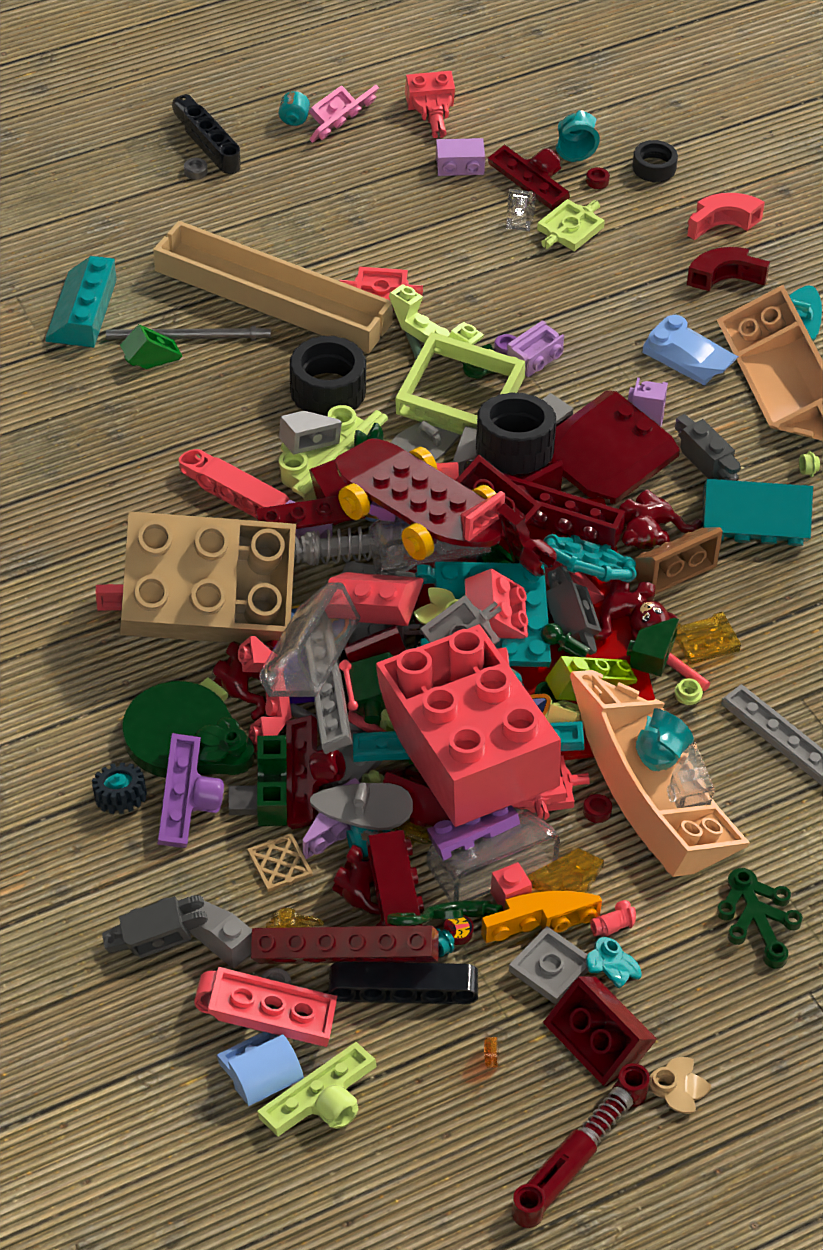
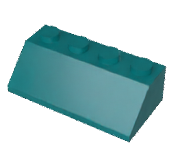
(83, 303)

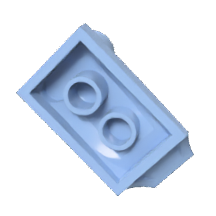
(687, 350)

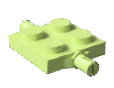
(571, 224)

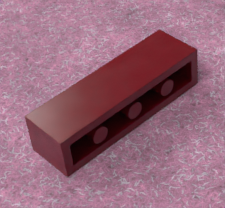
(393, 874)

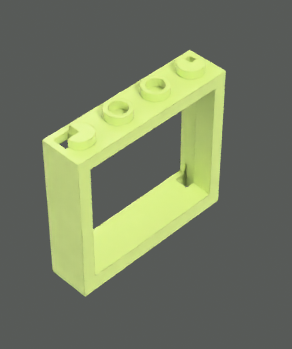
(442, 415)

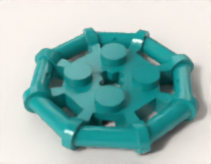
(592, 558)

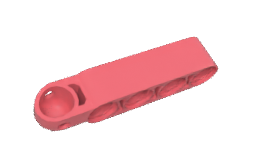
(229, 482)

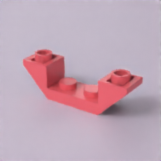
(253, 655)

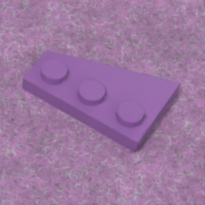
(447, 837)

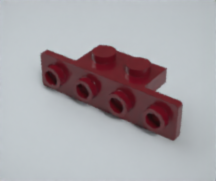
(305, 513)

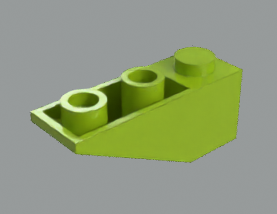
(612, 670)

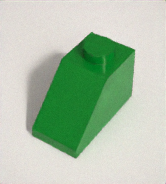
(149, 348)

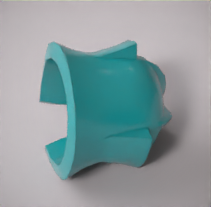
(577, 137)
(663, 740)

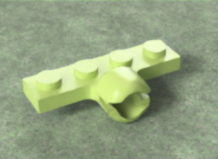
(321, 1093)

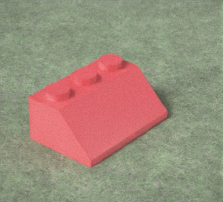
(381, 597)

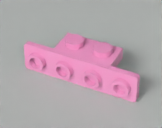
(335, 109)

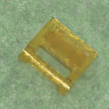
(708, 643)

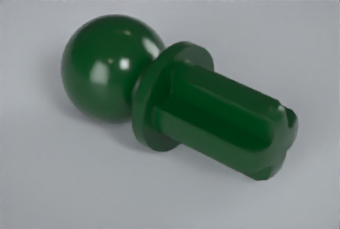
(553, 634)

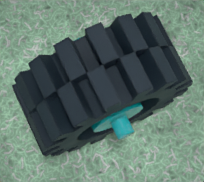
(119, 788)

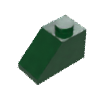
(653, 647)

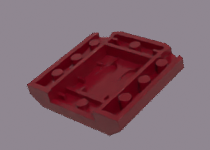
(612, 447)

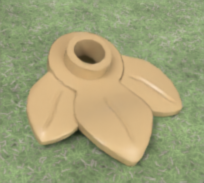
(683, 1085)

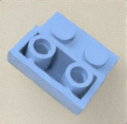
(261, 1066)

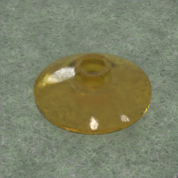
(416, 833)

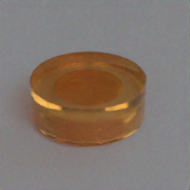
(491, 1052)

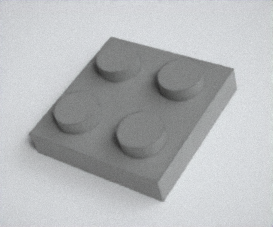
(549, 964)

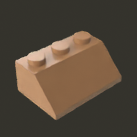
(680, 558)

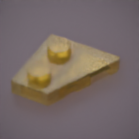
(568, 873)

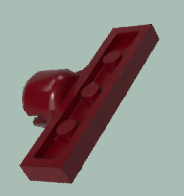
(532, 174)
(523, 549)
(307, 770)

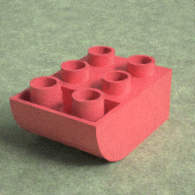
(469, 725)

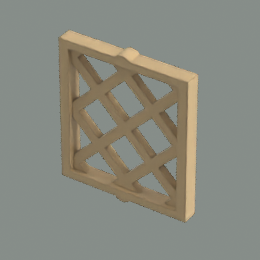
(288, 879)

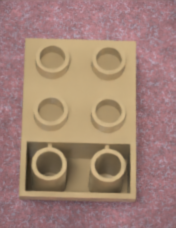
(207, 578)

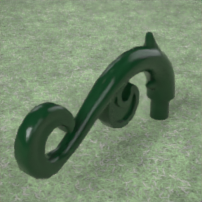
(446, 910)

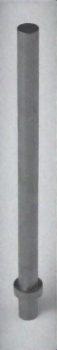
(252, 333)

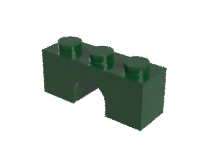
(272, 780)

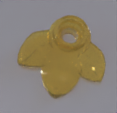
(288, 918)

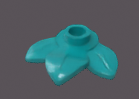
(612, 961)

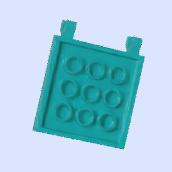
(522, 652)

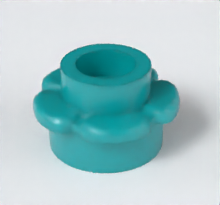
(445, 942)

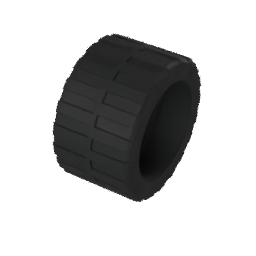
(323, 356)
(516, 432)

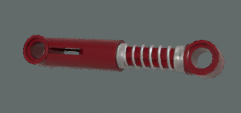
(578, 1148)

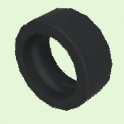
(655, 172)

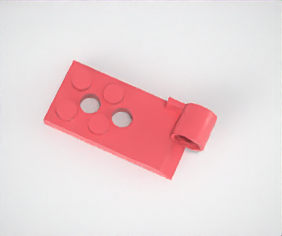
(243, 1001)

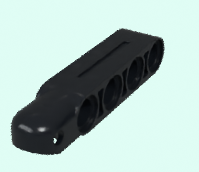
(208, 134)

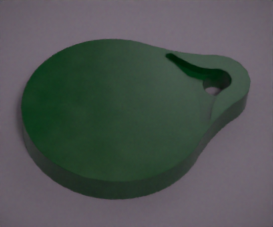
(176, 709)

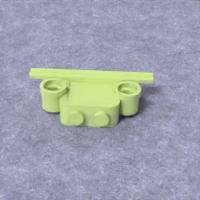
(296, 467)

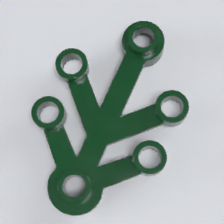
(758, 912)

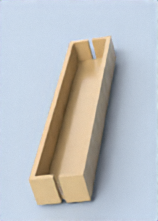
(273, 286)

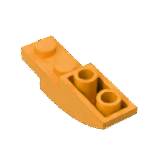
(548, 908)

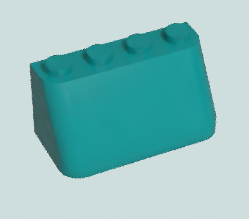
(759, 511)

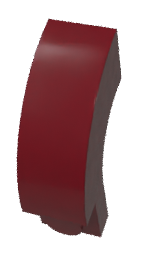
(725, 264)

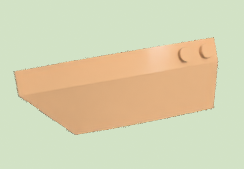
(778, 362)
(679, 837)

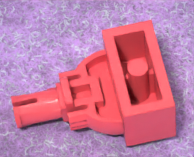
(431, 96)

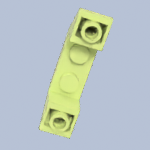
(406, 305)

